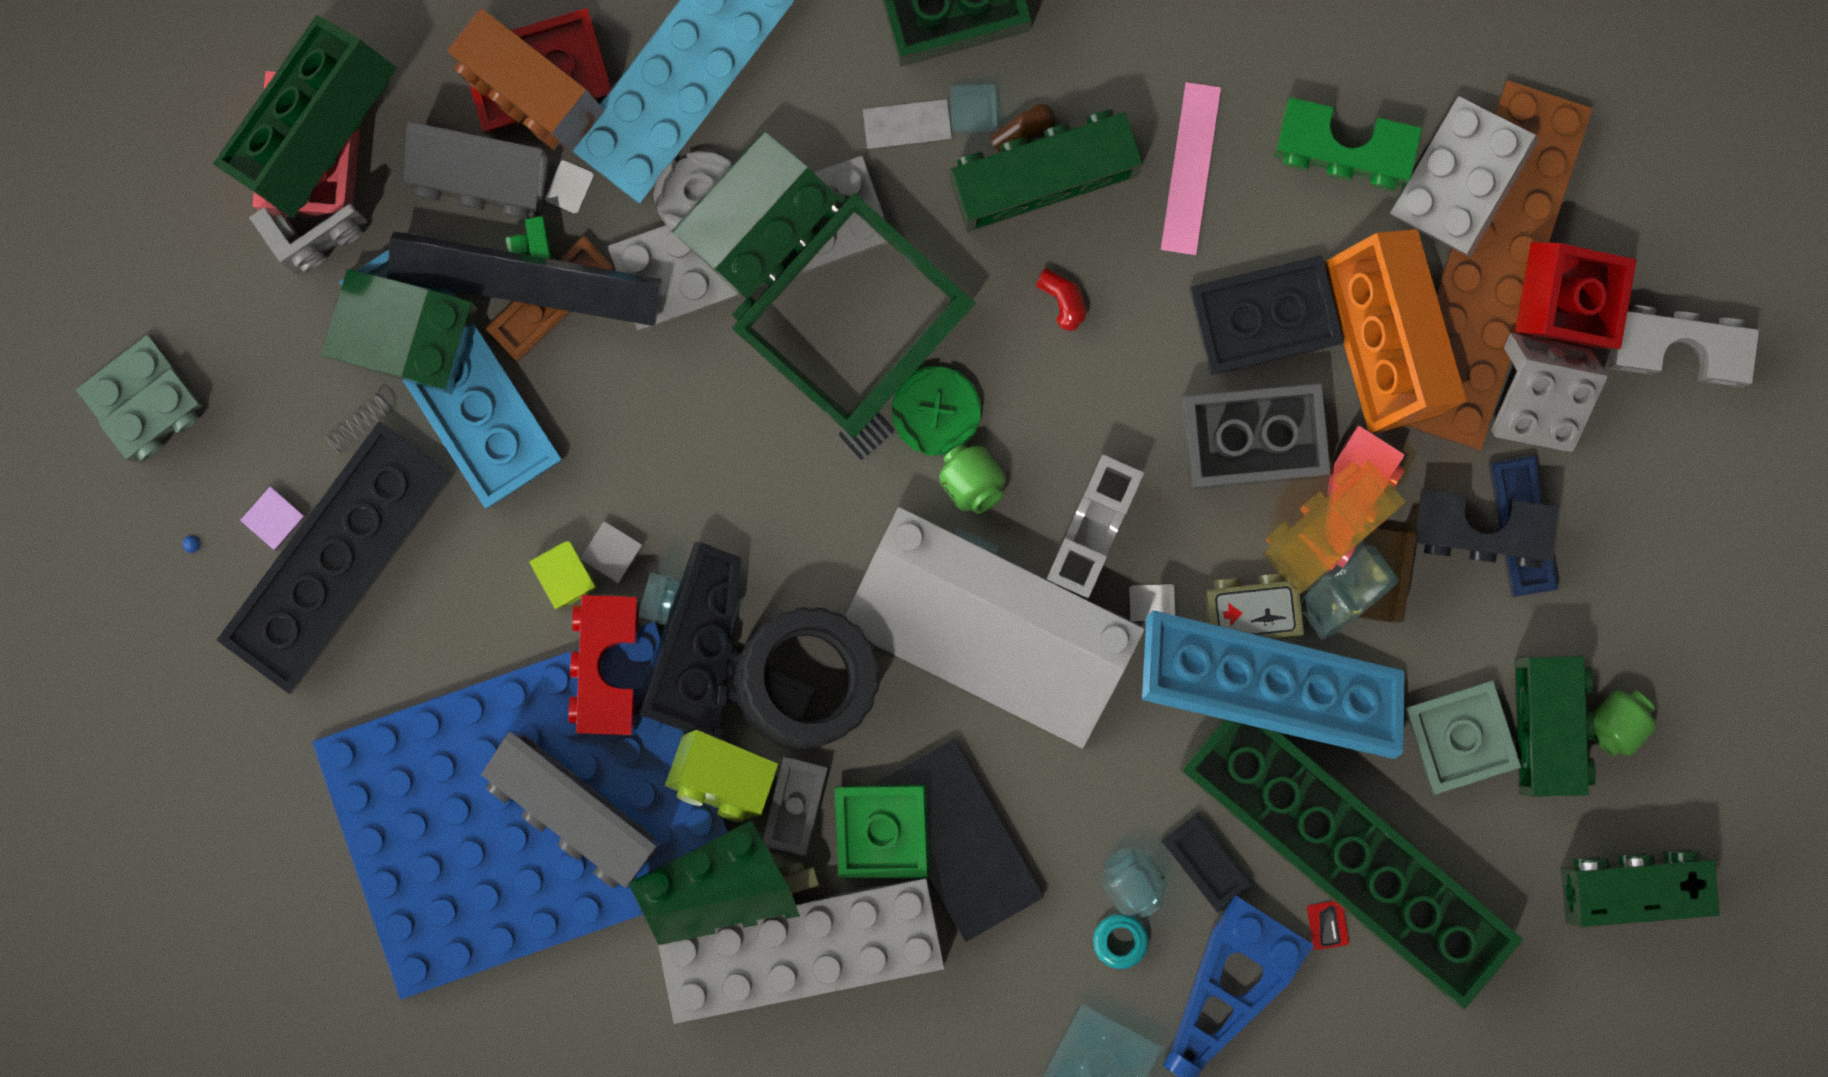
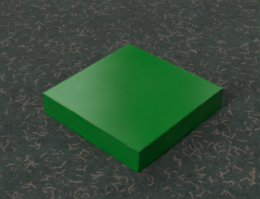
(882, 831)

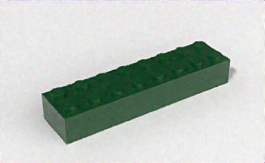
(1353, 857)

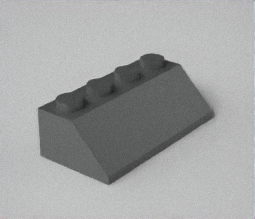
(570, 808)

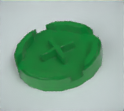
(936, 411)

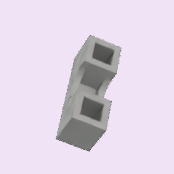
(1723, 349)
(1094, 526)

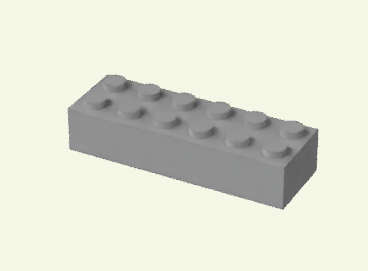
(829, 948)

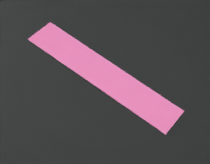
(1190, 168)

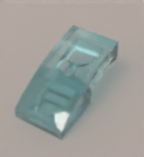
(1349, 593)

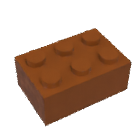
(524, 83)

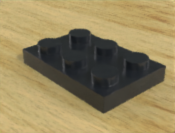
(1266, 315)

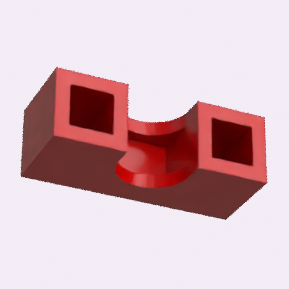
(602, 624)

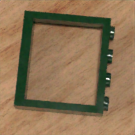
(751, 310)

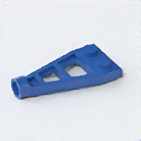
(1263, 941)

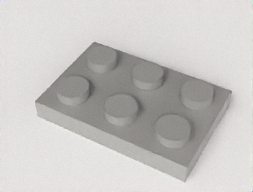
(1464, 176)

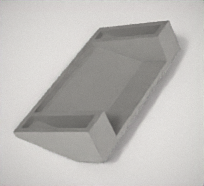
(992, 627)

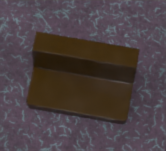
(1398, 552)

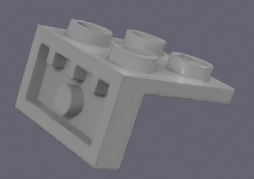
(308, 251)
(1550, 392)

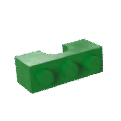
(1307, 141)

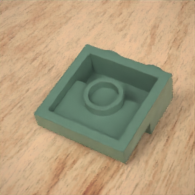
(141, 400)

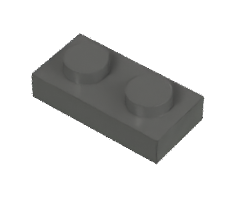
(794, 806)

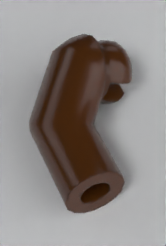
(1027, 124)

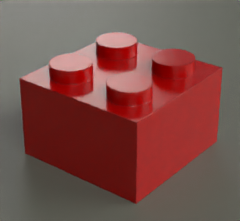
(1575, 295)

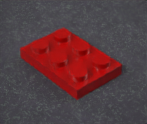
(567, 43)

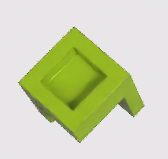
(563, 575)

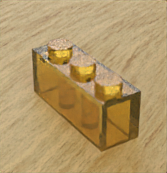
(1331, 525)

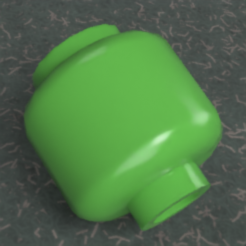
(972, 478)
(1623, 723)

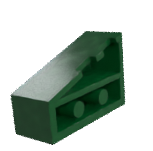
(714, 888)

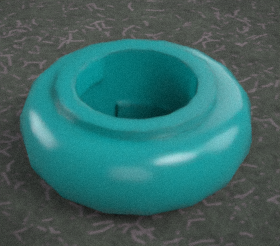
(1140, 944)

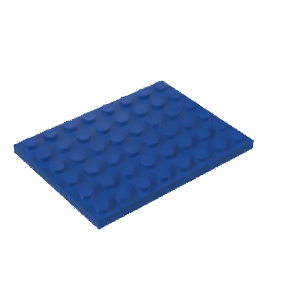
(459, 872)

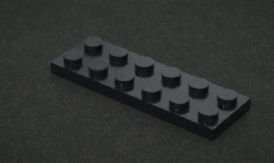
(334, 558)

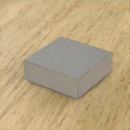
(611, 552)

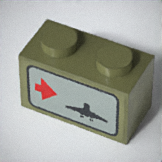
(1261, 609)

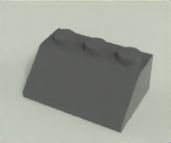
(475, 170)

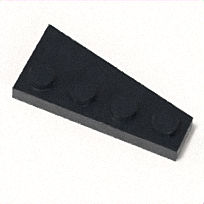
(690, 663)

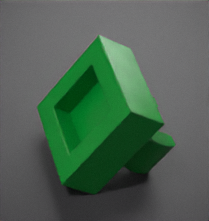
(535, 242)

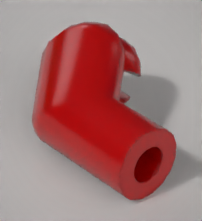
(1068, 297)

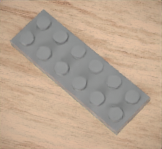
(693, 286)

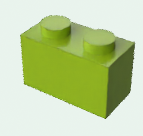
(720, 776)

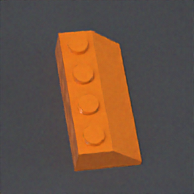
(1394, 331)

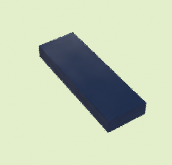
(1520, 482)

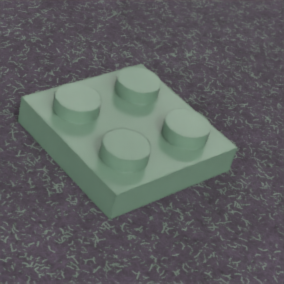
(1462, 737)

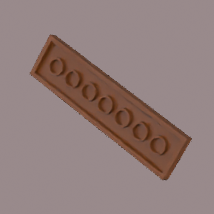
(1484, 292)

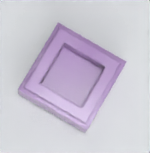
(273, 518)

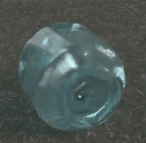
(1133, 882)

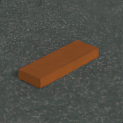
(525, 325)

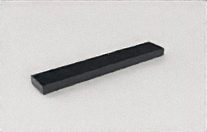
(524, 278)

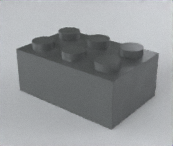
(1255, 437)

